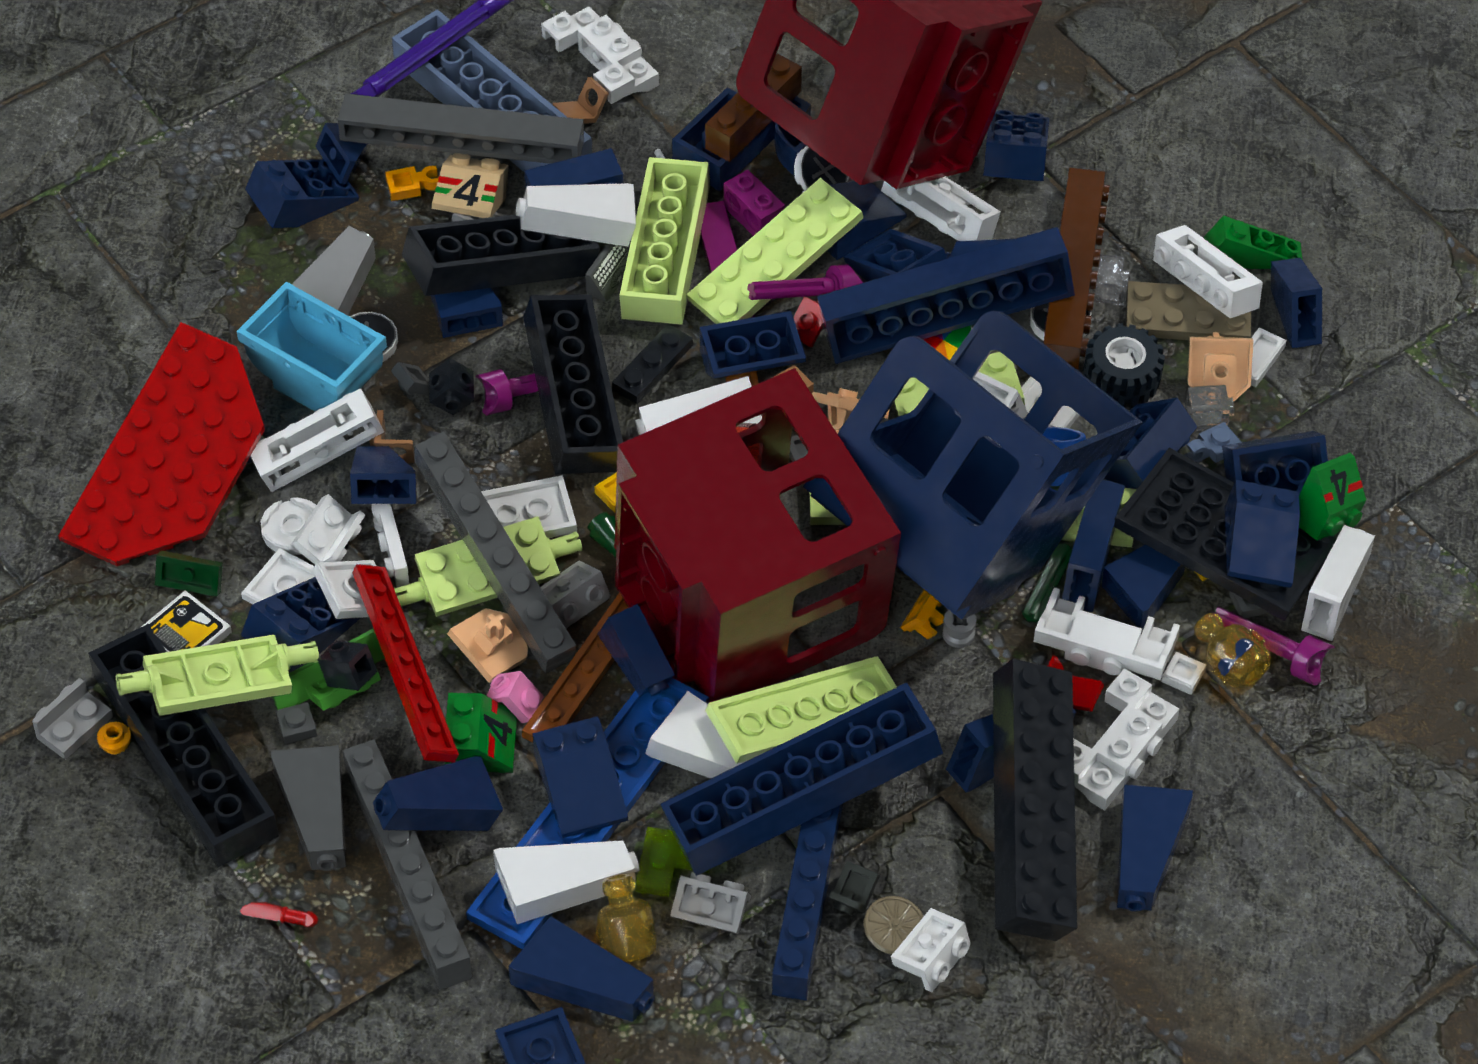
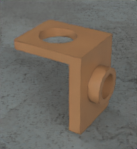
(582, 107)
(381, 441)

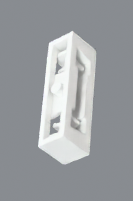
(946, 207)
(1208, 272)
(316, 439)

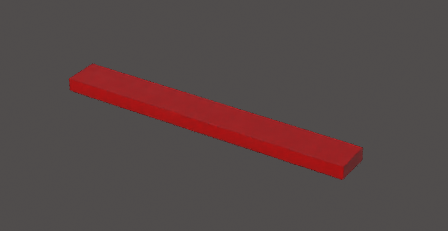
(405, 664)

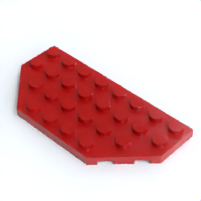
(171, 454)

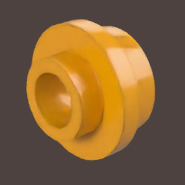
(116, 744)

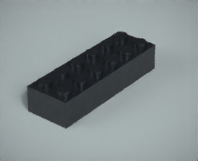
(491, 255)
(573, 383)

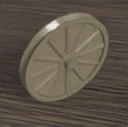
(890, 922)

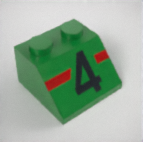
(1331, 497)
(482, 729)

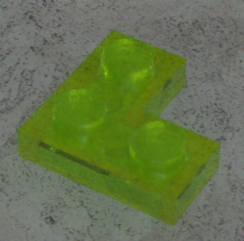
(658, 862)

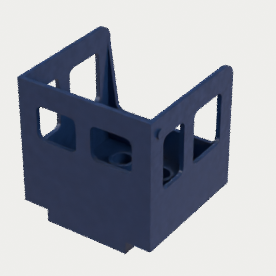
(966, 508)

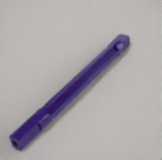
(430, 47)

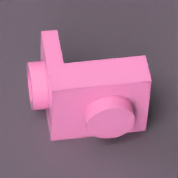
(516, 694)

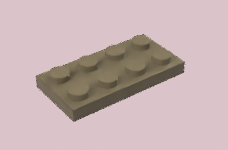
(1179, 313)

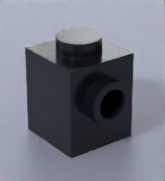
(347, 665)

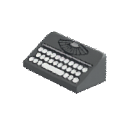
(606, 271)

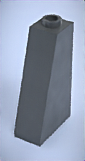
(314, 797)

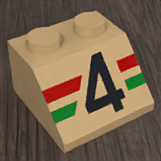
(471, 186)

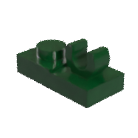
(188, 573)

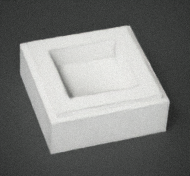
(1183, 673)

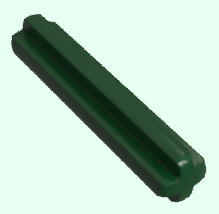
(1048, 580)

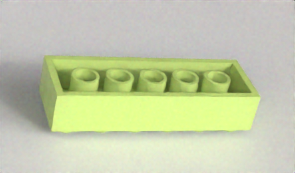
(665, 241)

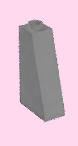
(340, 270)

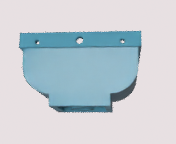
(310, 348)

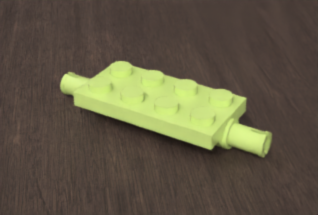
(455, 581)
(217, 673)

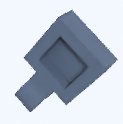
(1210, 443)

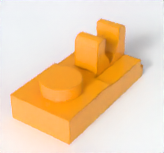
(922, 614)

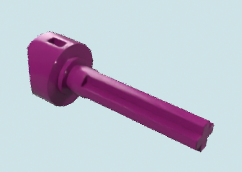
(836, 278)
(501, 390)
(1305, 657)

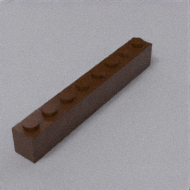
(1080, 234)

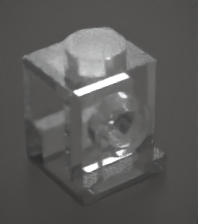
(1111, 280)

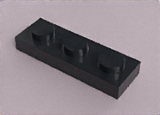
(652, 364)

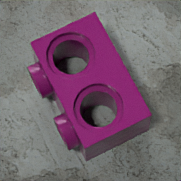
(750, 202)

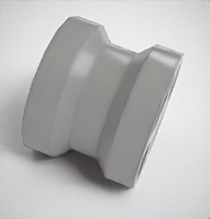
(959, 635)

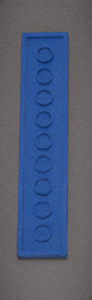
(628, 741)

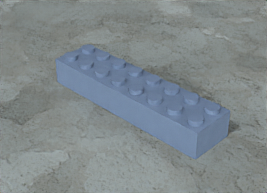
(474, 78)

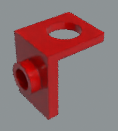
(808, 321)
(1085, 690)

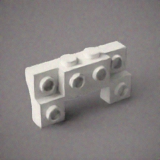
(607, 48)
(1103, 641)
(1127, 742)

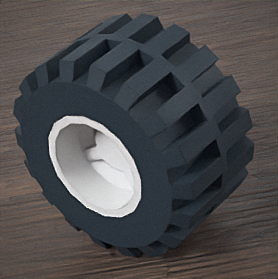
(1125, 363)

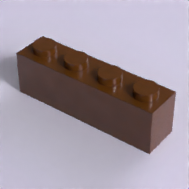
(741, 122)

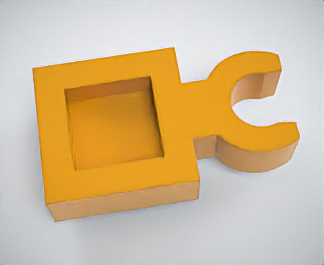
(408, 183)

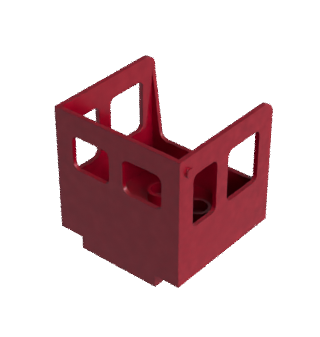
(906, 87)
(720, 555)

